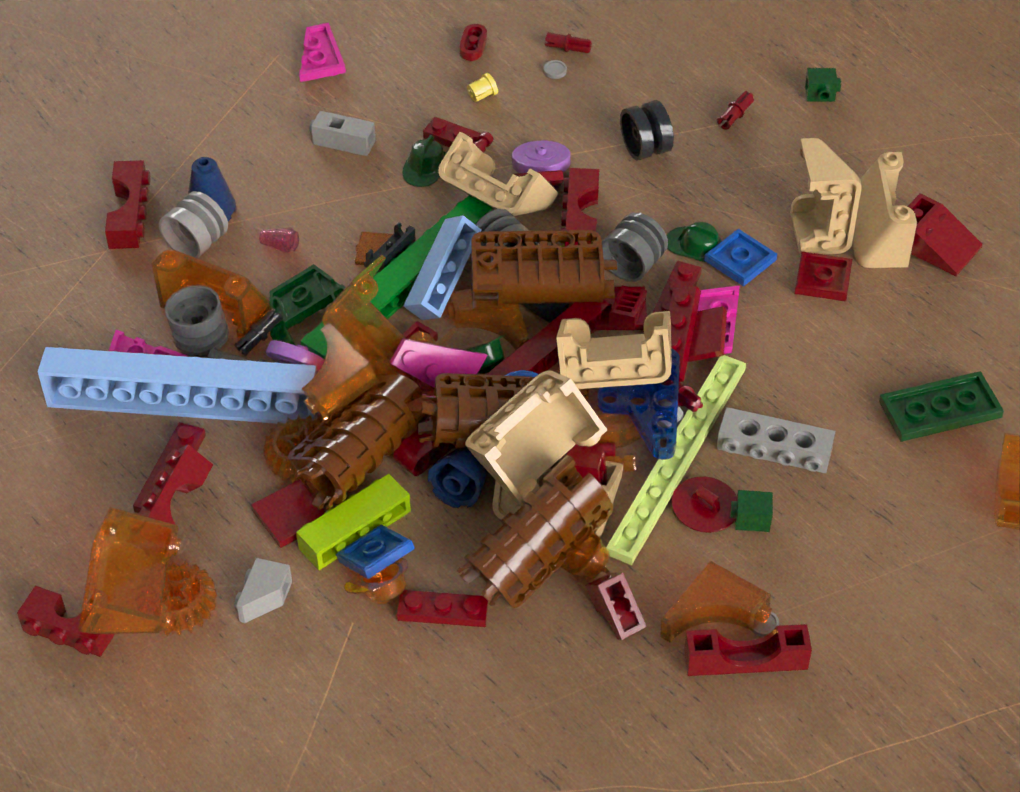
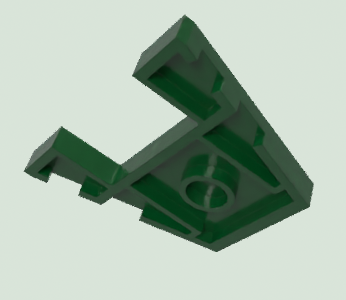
(301, 298)

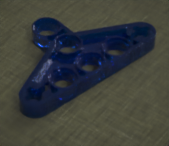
(650, 412)

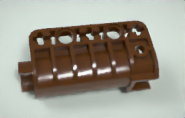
(538, 271)

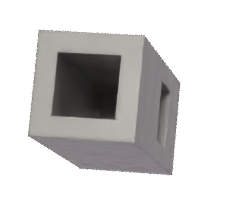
(343, 133)

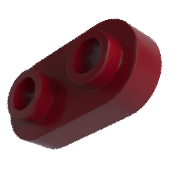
(473, 42)

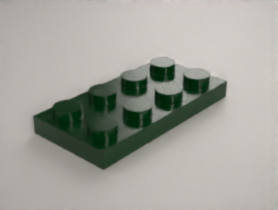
(941, 406)

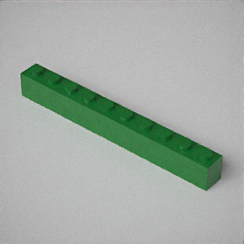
(400, 275)

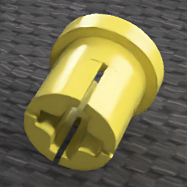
(482, 88)

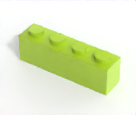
(362, 512)

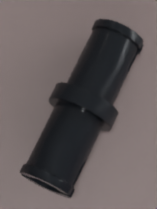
(258, 331)

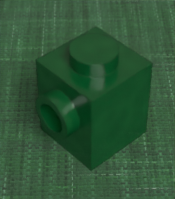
(822, 84)
(752, 510)

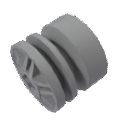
(193, 224)

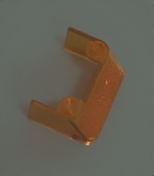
(364, 324)

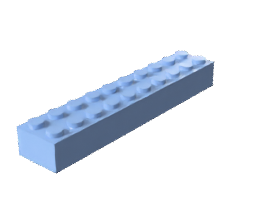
(174, 385)

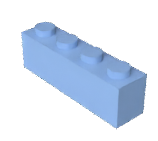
(441, 268)

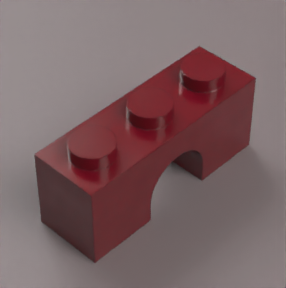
(43, 616)

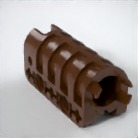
(463, 408)
(356, 440)
(539, 535)

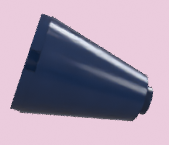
(209, 180)
(458, 478)

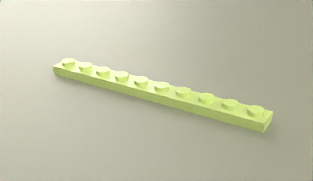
(668, 473)

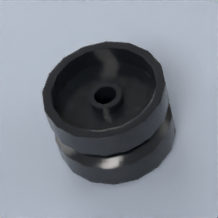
(646, 130)

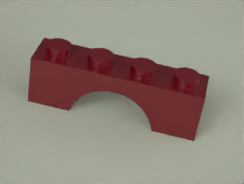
(582, 192)
(125, 224)
(183, 473)
(780, 650)

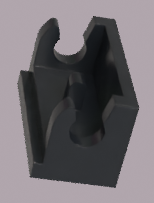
(392, 247)

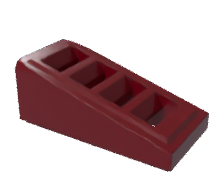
(629, 315)

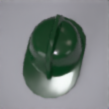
(423, 163)
(693, 240)
(494, 352)

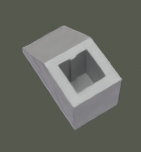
(263, 590)

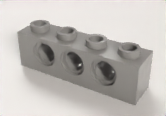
(776, 440)

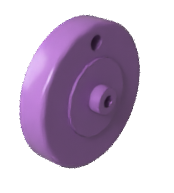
(541, 157)
(291, 354)

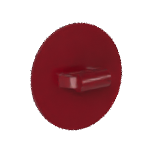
(703, 504)

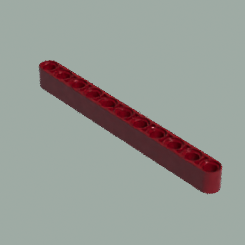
(535, 356)

